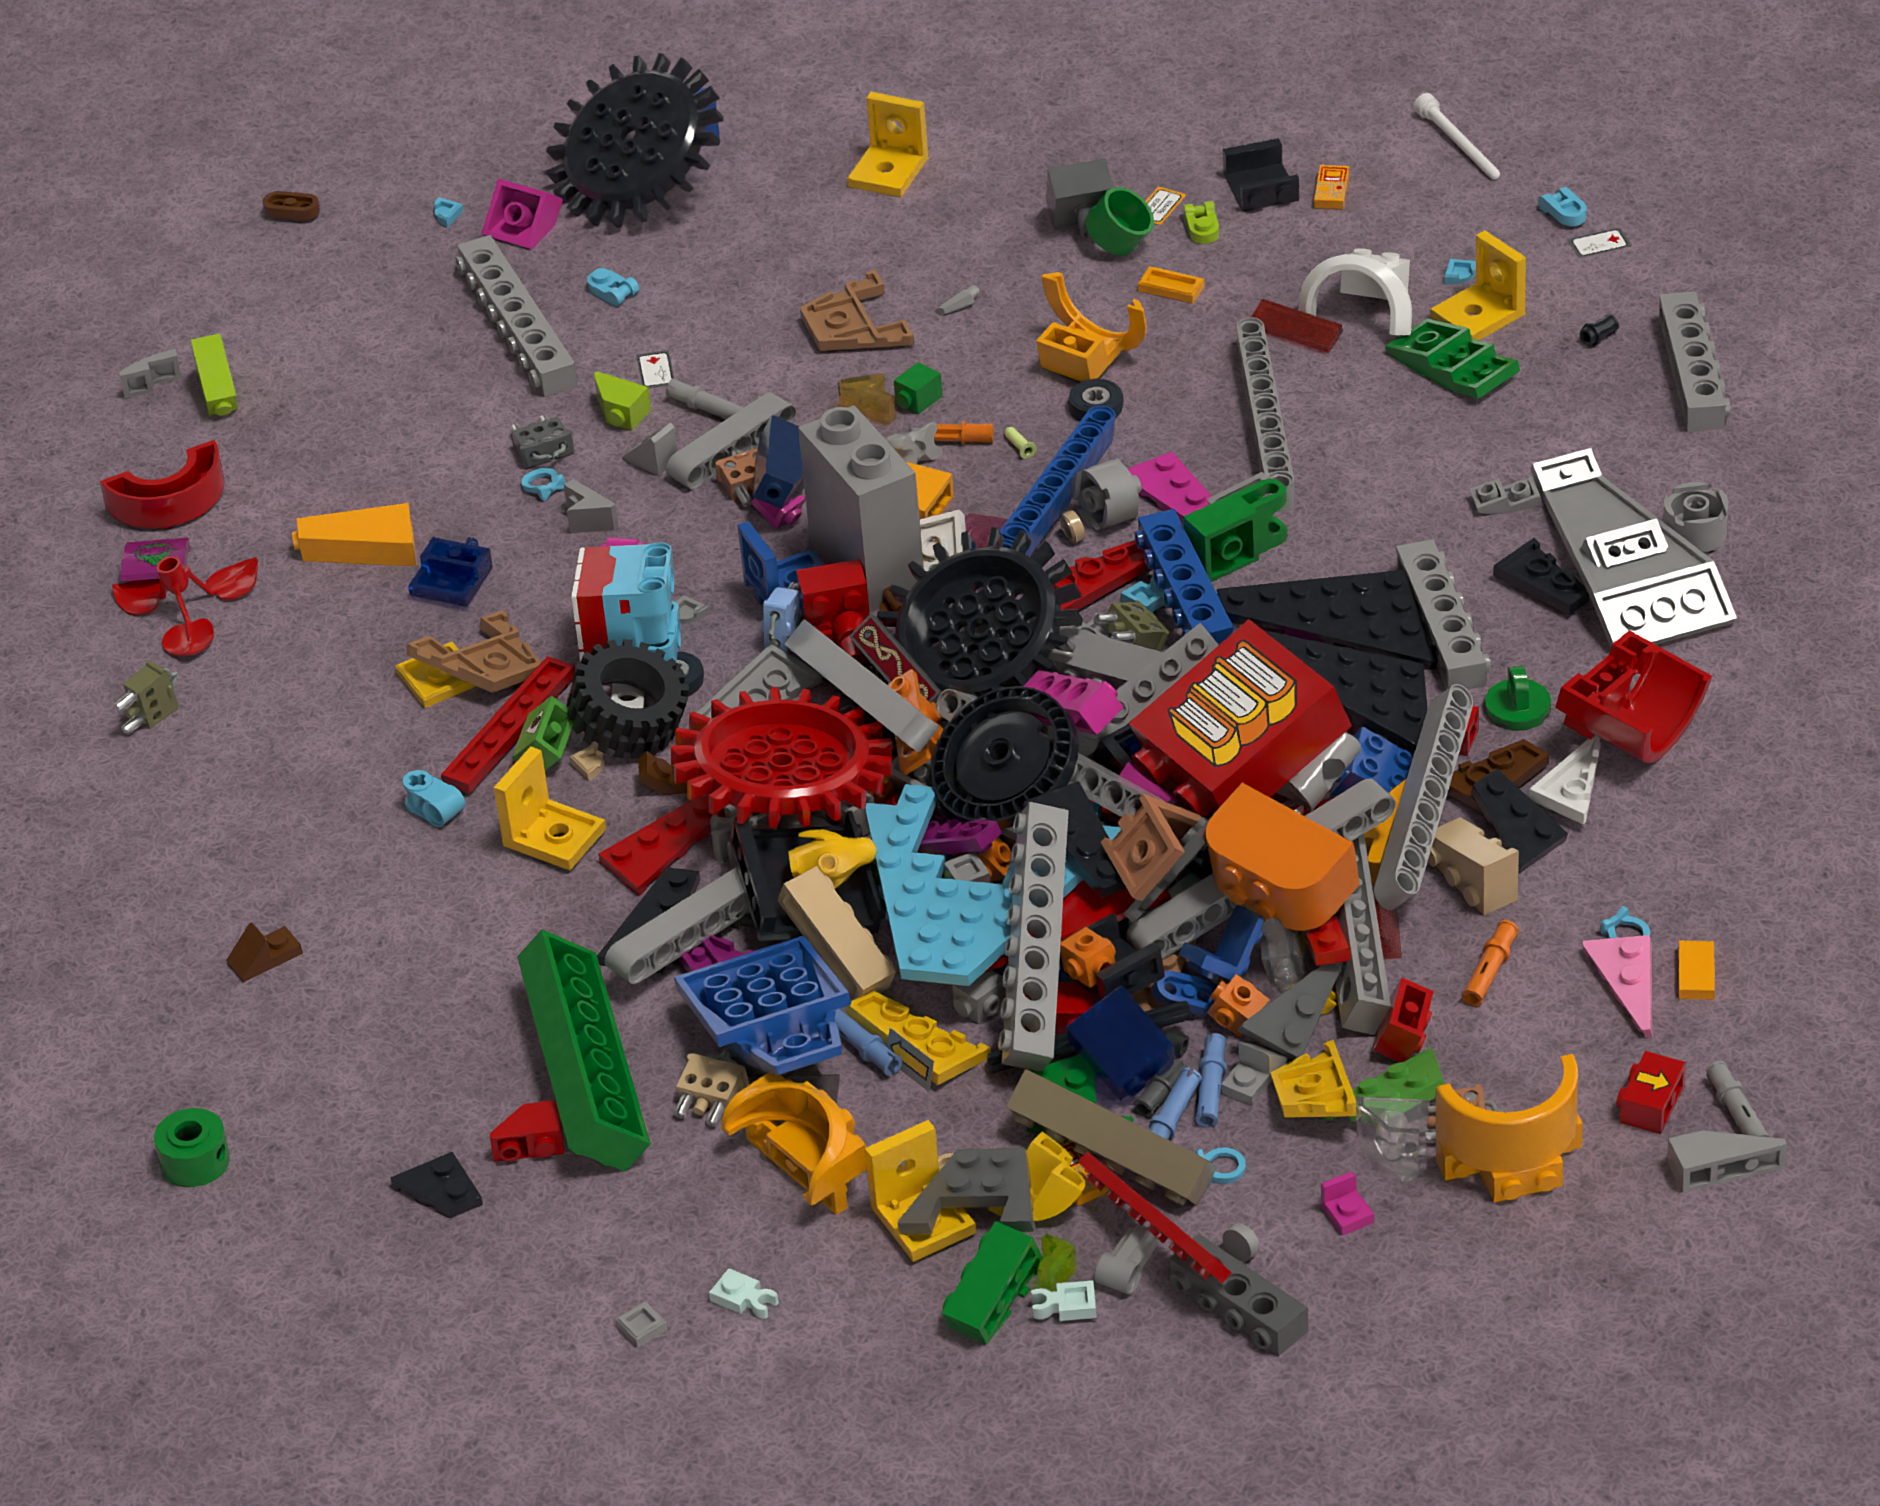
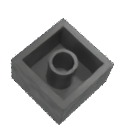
(1074, 191)

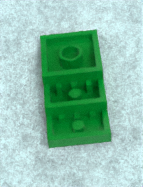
(1453, 358)

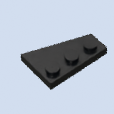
(1517, 819)

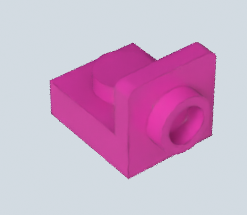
(777, 517)
(1344, 1204)

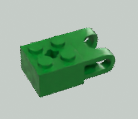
(1237, 528)

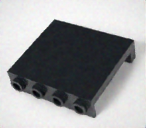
(765, 867)

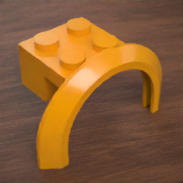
(1083, 348)

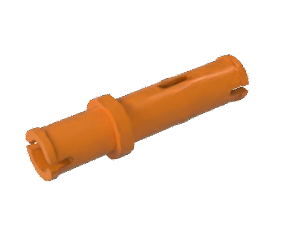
(1494, 954)

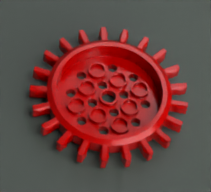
(781, 757)

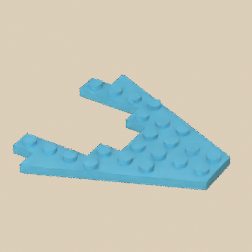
(939, 925)

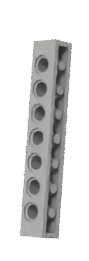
(516, 316)
(1048, 827)
(1363, 980)

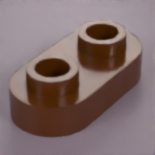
(291, 205)

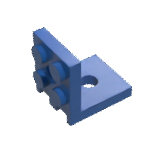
(762, 567)

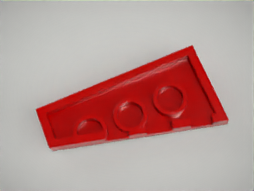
(1105, 573)
(653, 848)

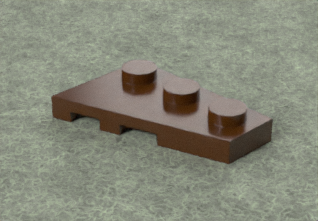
(1516, 761)

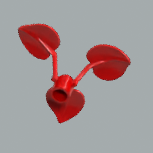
(192, 637)

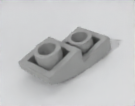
(1496, 499)

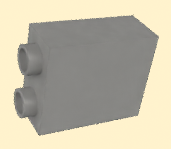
(860, 500)

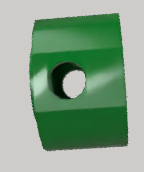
(1119, 221)
(189, 1147)

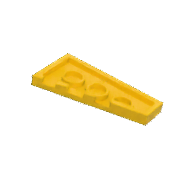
(948, 1050)

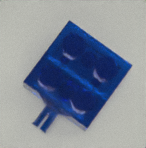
(451, 571)

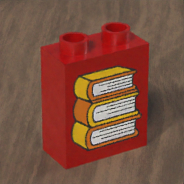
(1237, 719)

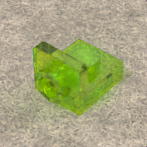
(1057, 1263)

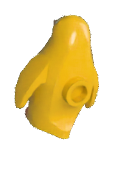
(832, 854)

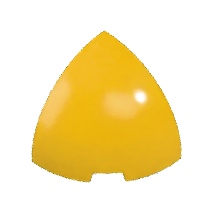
(1052, 1179)

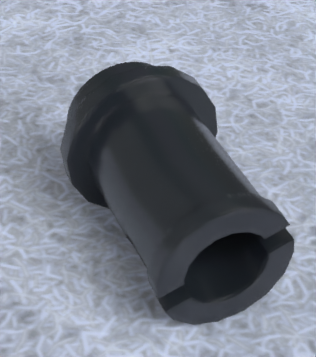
(1593, 332)

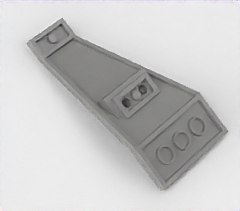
(1650, 591)

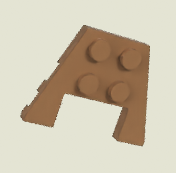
(842, 322)
(486, 664)

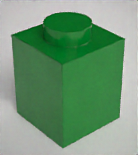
(918, 388)

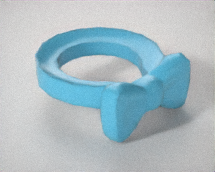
(544, 490)
(1608, 926)
(1225, 1178)

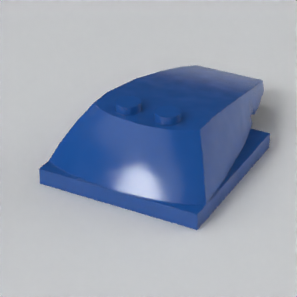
(770, 1005)

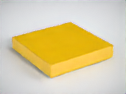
(430, 683)

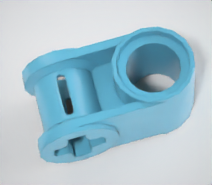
(431, 798)

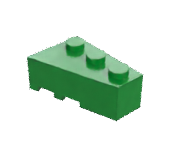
(992, 1282)

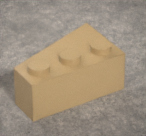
(1476, 865)

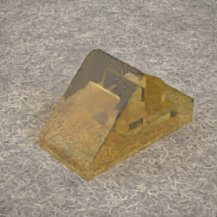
(868, 396)

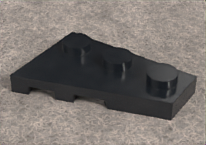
(1542, 578)

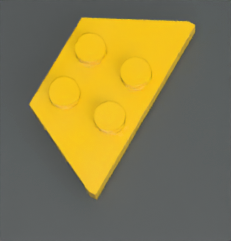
(1315, 1086)

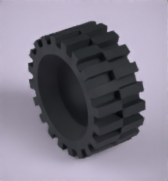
(621, 726)

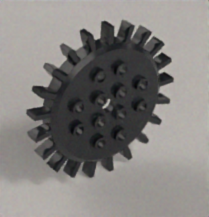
(638, 176)
(1003, 576)

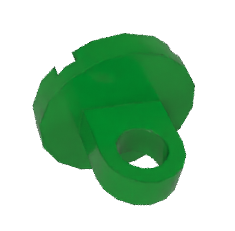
(1517, 701)

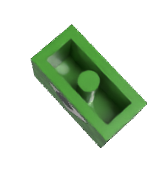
(546, 730)

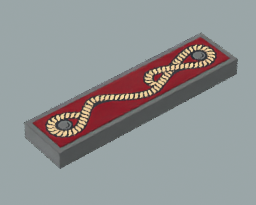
(890, 656)

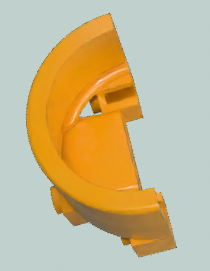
(1511, 1150)

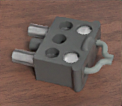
(542, 441)

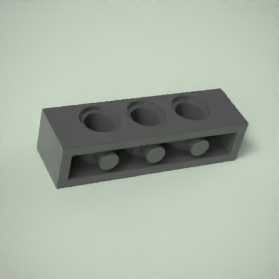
(1243, 1300)

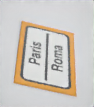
(1163, 202)

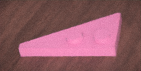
(1628, 971)

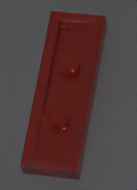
(1298, 326)

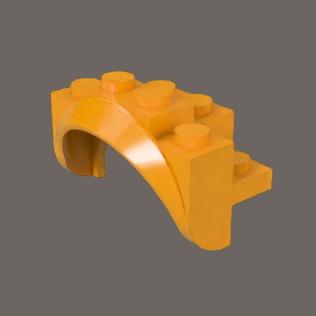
(811, 1146)

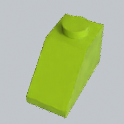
(621, 400)

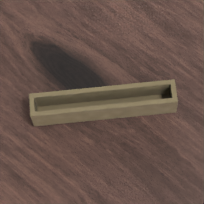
(1111, 1138)

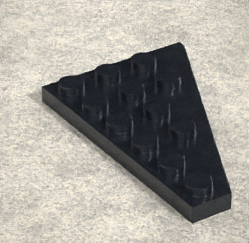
(1358, 611)
(1376, 689)

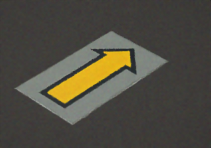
(914, 1062)

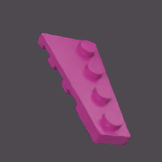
(1170, 485)

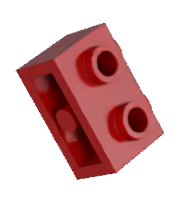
(1404, 1023)

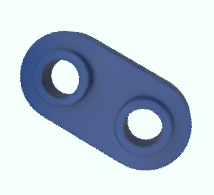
(1184, 988)

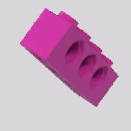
(1086, 701)

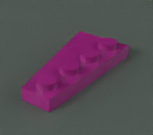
(958, 837)

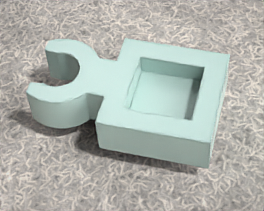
(741, 1291)
(1071, 1301)

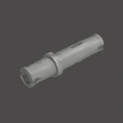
(697, 397)
(1732, 1095)

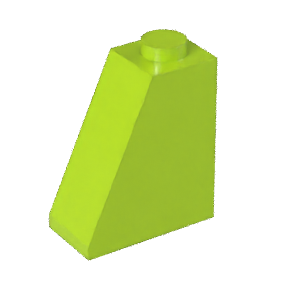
(214, 375)

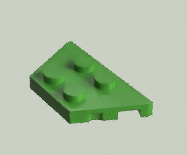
(1404, 1080)

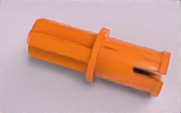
(965, 432)

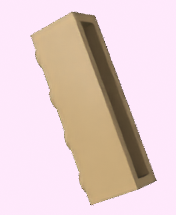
(836, 933)

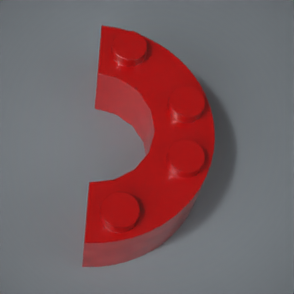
(169, 499)

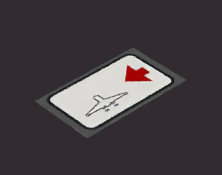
(1599, 242)
(655, 368)

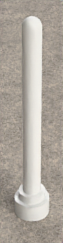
(1428, 107)

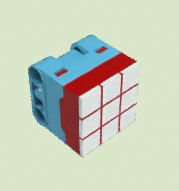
(626, 596)

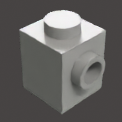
(981, 998)

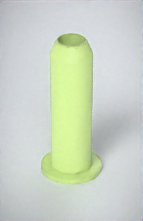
(1026, 448)

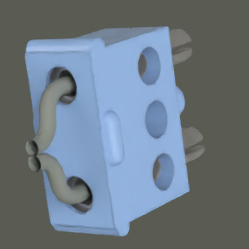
(781, 616)

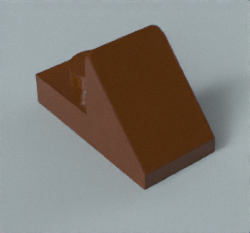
(260, 953)

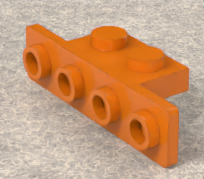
(908, 688)

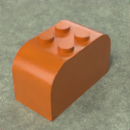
(1279, 861)

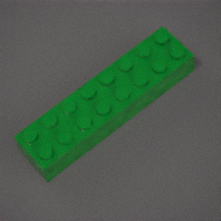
(583, 1051)

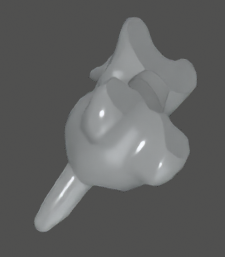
(916, 444)

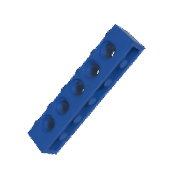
(1181, 575)

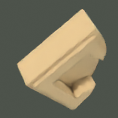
(588, 761)

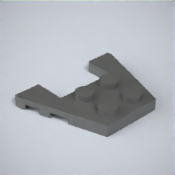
(1192, 844)
(976, 1180)

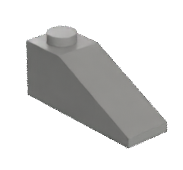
(1719, 1157)

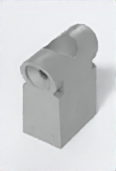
(1318, 776)

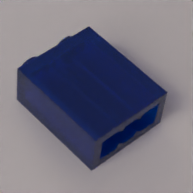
(1121, 1043)

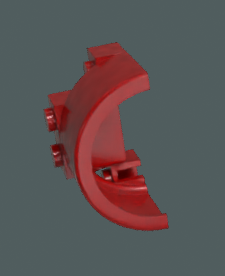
(1648, 717)

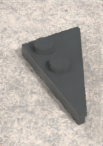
(1292, 1017)

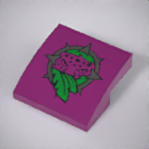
(142, 557)

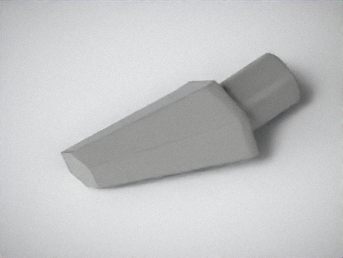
(959, 301)

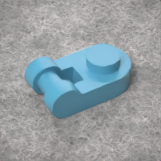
(1564, 207)
(611, 286)

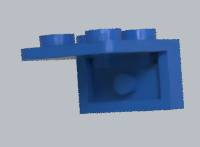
(1375, 761)
(1233, 950)

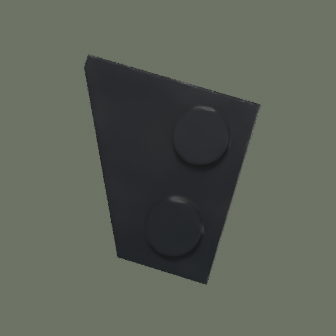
(441, 1185)

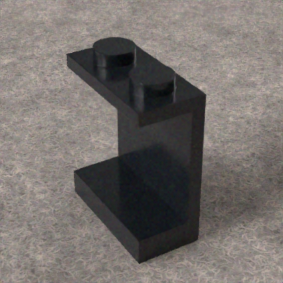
(1259, 175)
(1131, 967)

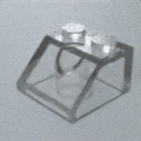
(1394, 1135)

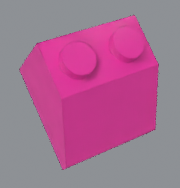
(520, 214)

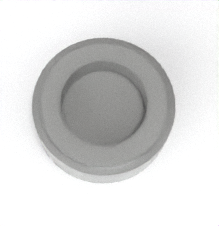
(1241, 1242)

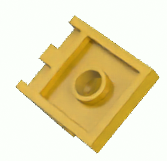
(892, 148)
(1497, 290)
(531, 818)
(896, 1188)

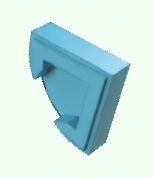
(447, 211)
(1459, 269)

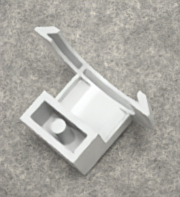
(1365, 276)

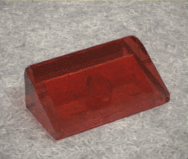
(1389, 931)

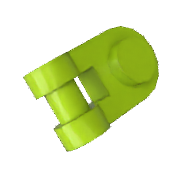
(1206, 227)

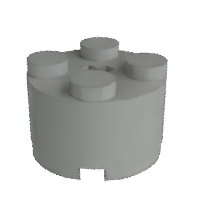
(1106, 494)
(1698, 515)

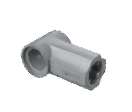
(1124, 1266)

